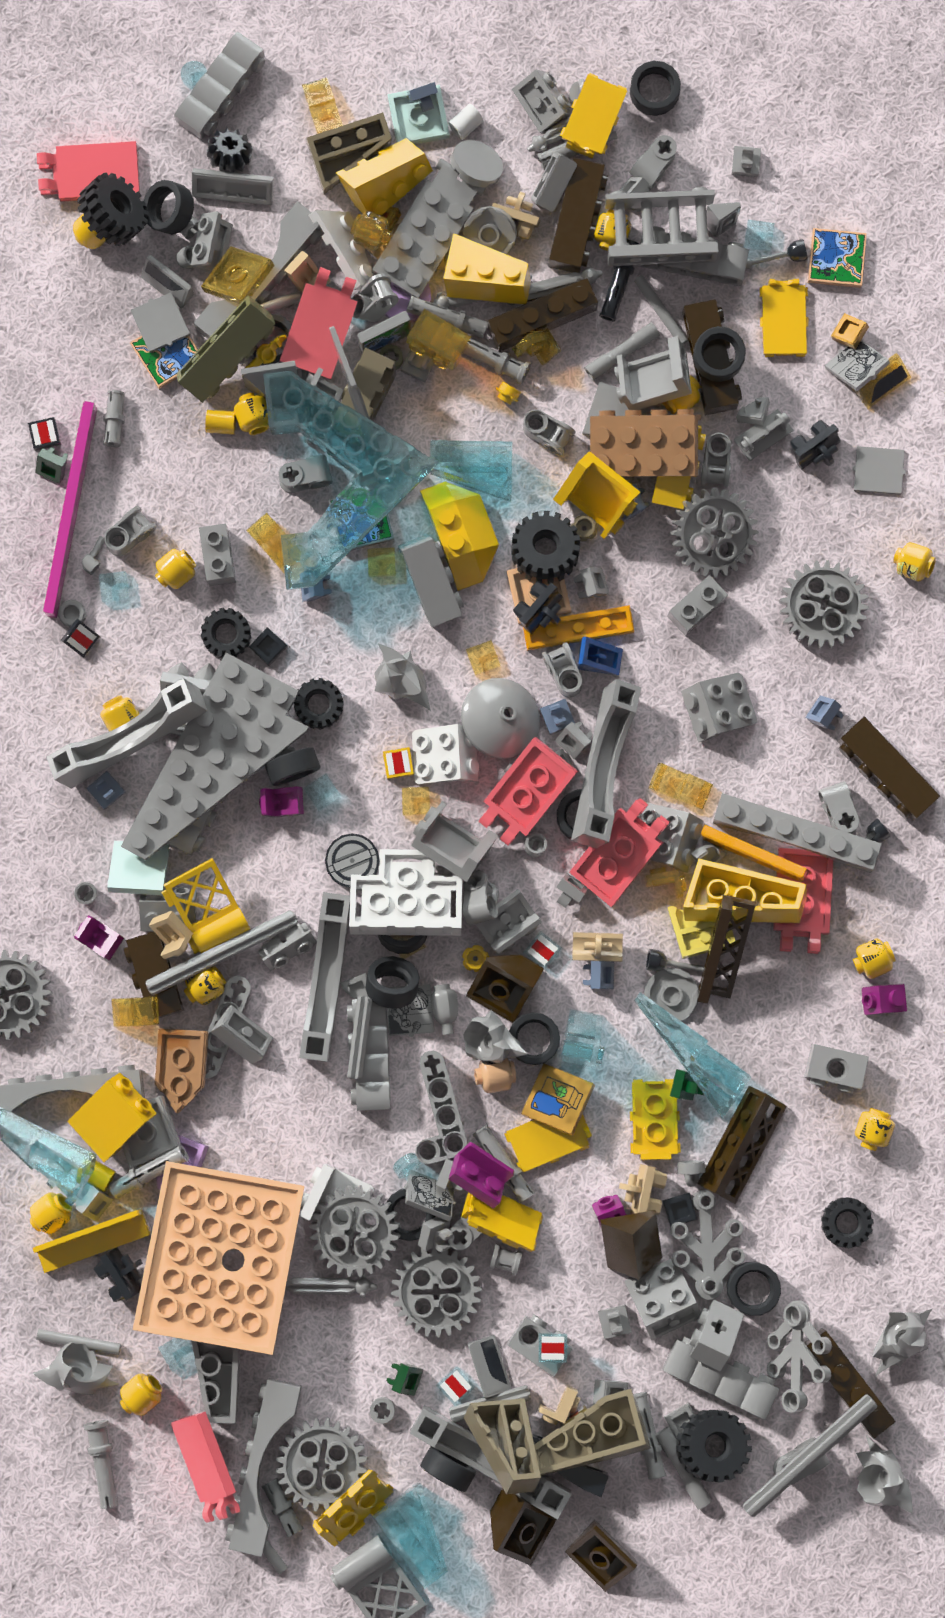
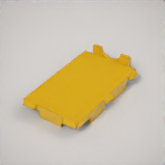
(593, 116)
(784, 318)
(654, 1120)
(541, 1144)
(509, 1221)
(352, 1508)

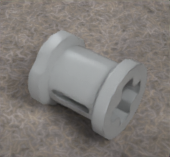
(505, 1260)

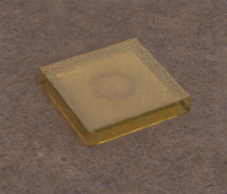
(237, 275)

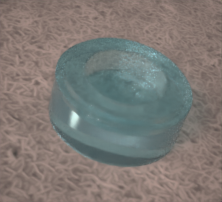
(192, 72)
(406, 1163)

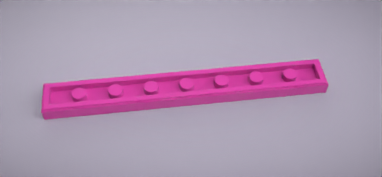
(70, 509)

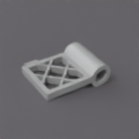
(367, 1565)

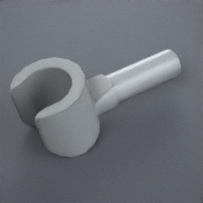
(89, 562)

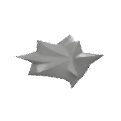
(401, 677)
(490, 1040)
(901, 1338)
(76, 1371)
(883, 1479)

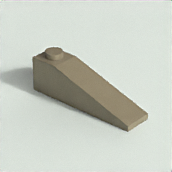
(599, 1434)

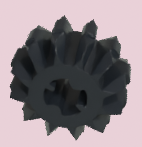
(229, 150)

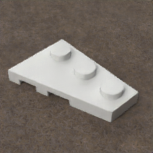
(351, 256)

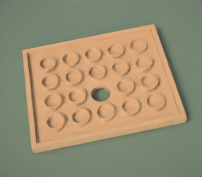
(195, 1224)

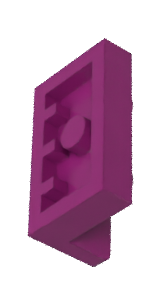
(480, 1174)

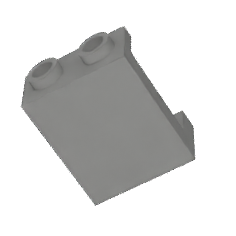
(654, 377)
(450, 843)

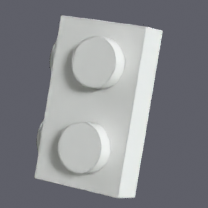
(443, 755)
(326, 1182)

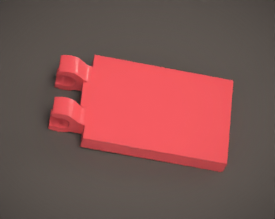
(80, 164)
(309, 337)
(527, 790)
(617, 863)
(817, 909)
(206, 1465)

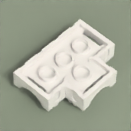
(405, 898)

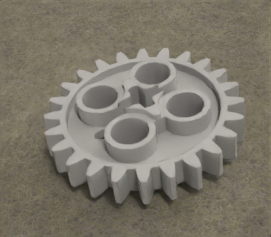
(691, 526)
(831, 581)
(14, 1019)
(331, 1226)
(437, 1317)
(296, 1461)

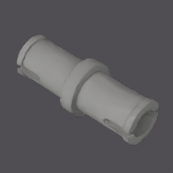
(113, 418)

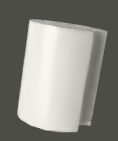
(465, 121)

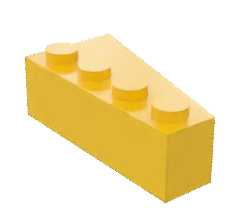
(775, 897)

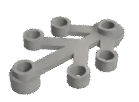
(707, 1249)
(796, 1351)

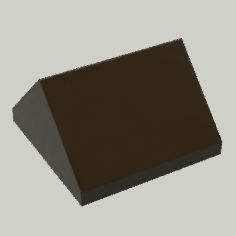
(632, 1243)
(601, 1556)

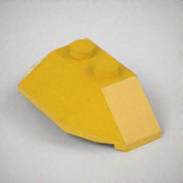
(462, 531)

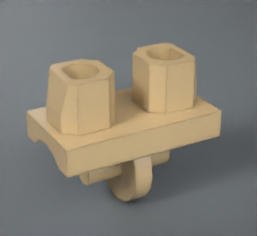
(526, 221)
(597, 947)
(639, 1189)

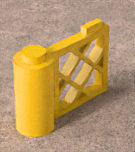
(217, 926)

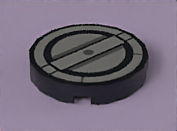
(351, 856)

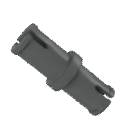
(282, 1507)

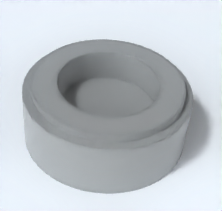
(70, 611)

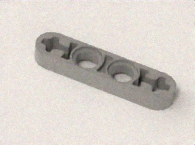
(222, 1004)

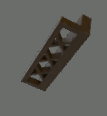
(716, 948)
(738, 1142)

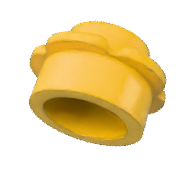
(508, 393)
(468, 955)

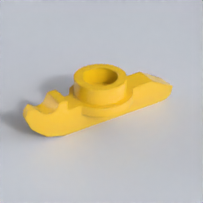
(266, 352)

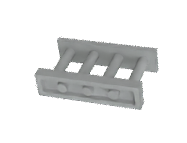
(649, 251)

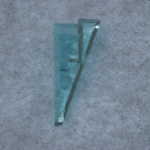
(711, 1071)
(53, 1156)

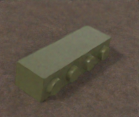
(226, 349)

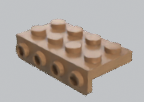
(647, 443)

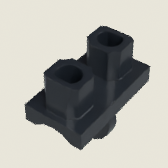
(818, 448)
(542, 610)
(123, 1273)

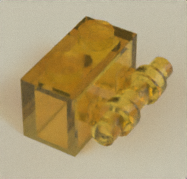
(438, 340)

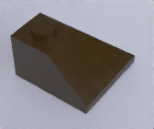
(505, 984)
(518, 1527)

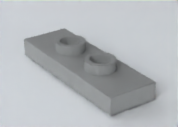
(232, 186)

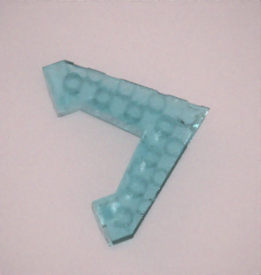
(381, 464)

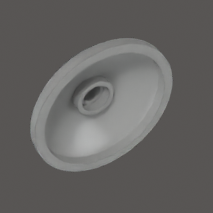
(489, 727)

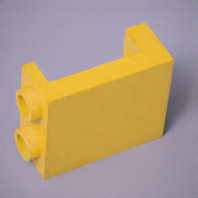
(599, 493)
(112, 1116)

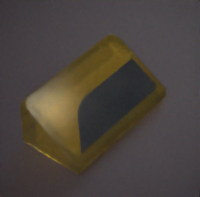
(885, 382)

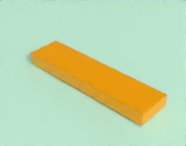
(573, 627)
(753, 853)

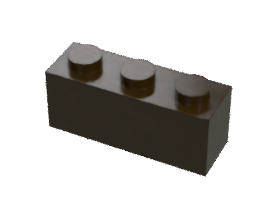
(146, 957)

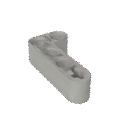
(437, 1106)

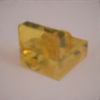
(540, 344)

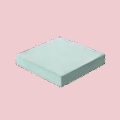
(413, 123)
(136, 875)

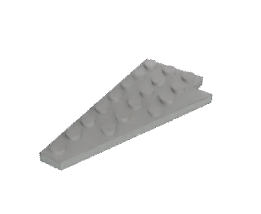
(217, 752)

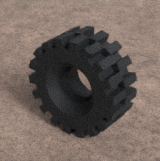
(112, 209)
(538, 564)
(693, 1445)

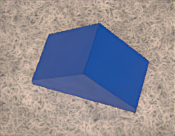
(599, 657)

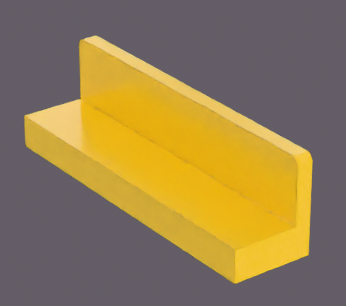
(92, 1240)

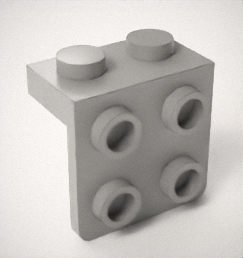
(719, 706)
(678, 837)

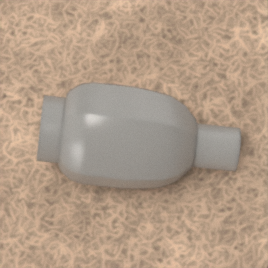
(444, 1007)

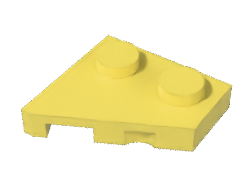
(693, 936)

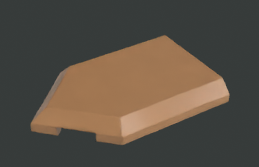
(181, 1065)

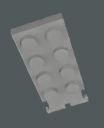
(427, 231)

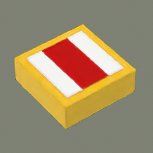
(398, 763)

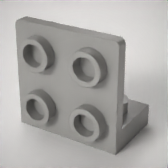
(663, 1299)

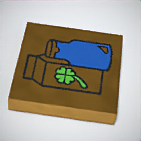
(558, 1099)

